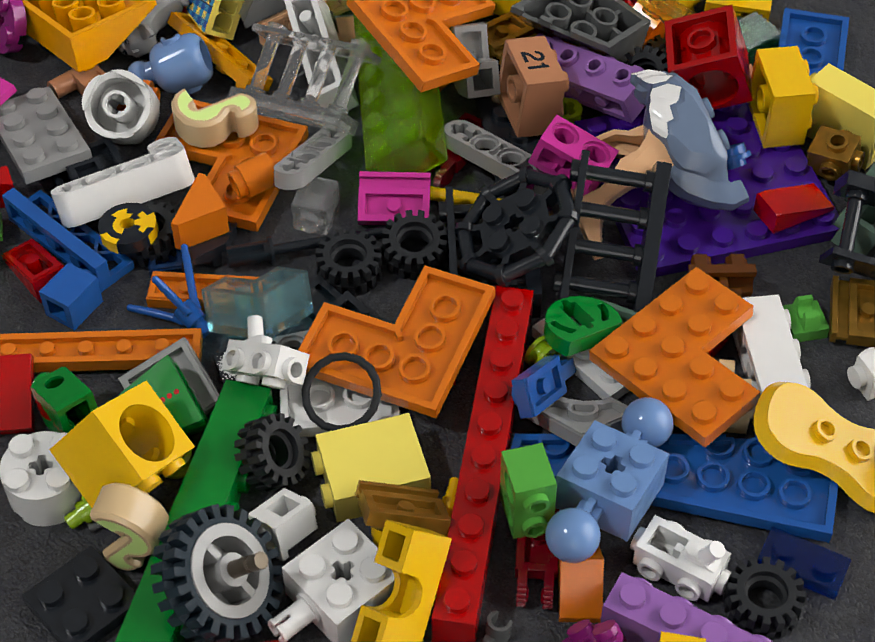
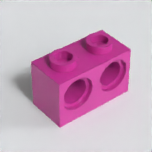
(565, 142)

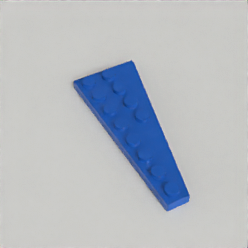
(730, 483)

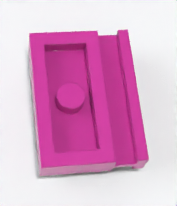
(389, 193)

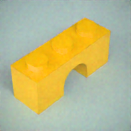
(417, 566)

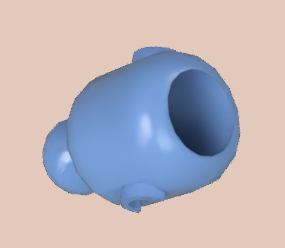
(177, 64)

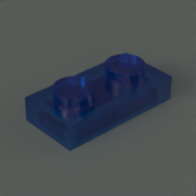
(817, 566)

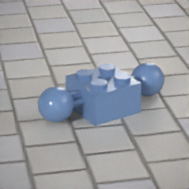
(610, 480)

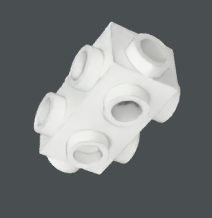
(261, 360)
(681, 558)

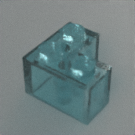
(277, 296)

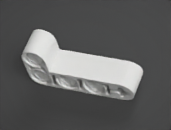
(134, 181)

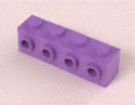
(597, 80)
(647, 611)

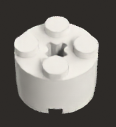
(123, 88)
(36, 481)

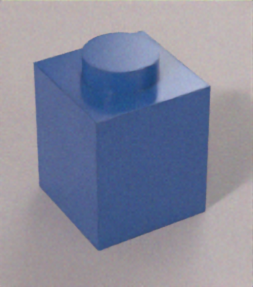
(71, 296)

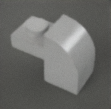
(486, 82)

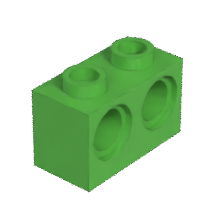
(527, 490)

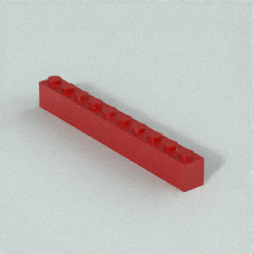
(478, 488)

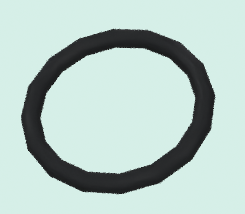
(324, 362)

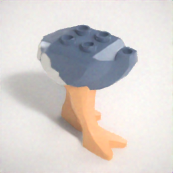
(673, 131)

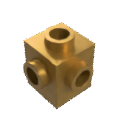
(835, 153)

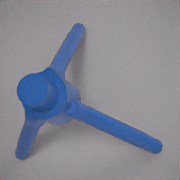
(187, 312)

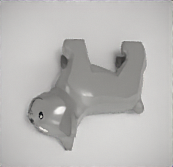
(144, 35)

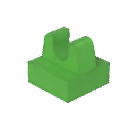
(807, 319)

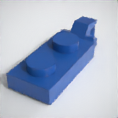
(541, 385)

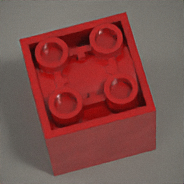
(710, 55)

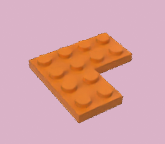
(420, 38)
(272, 136)
(413, 356)
(666, 356)

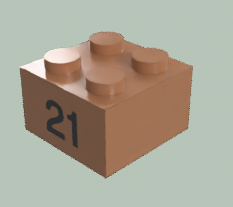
(531, 85)

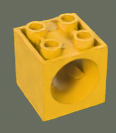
(123, 443)

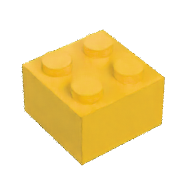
(782, 96)

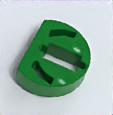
(570, 338)

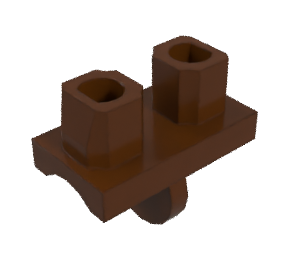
(733, 274)

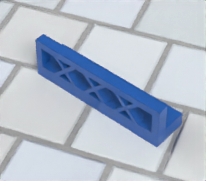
(65, 244)

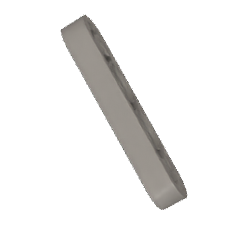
(466, 140)
(310, 159)

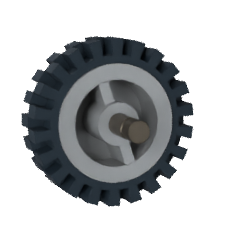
(217, 574)

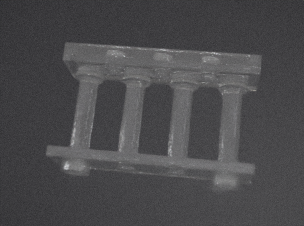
(307, 109)

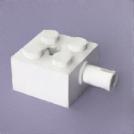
(331, 585)

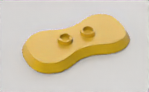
(810, 435)

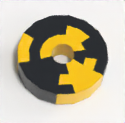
(128, 228)

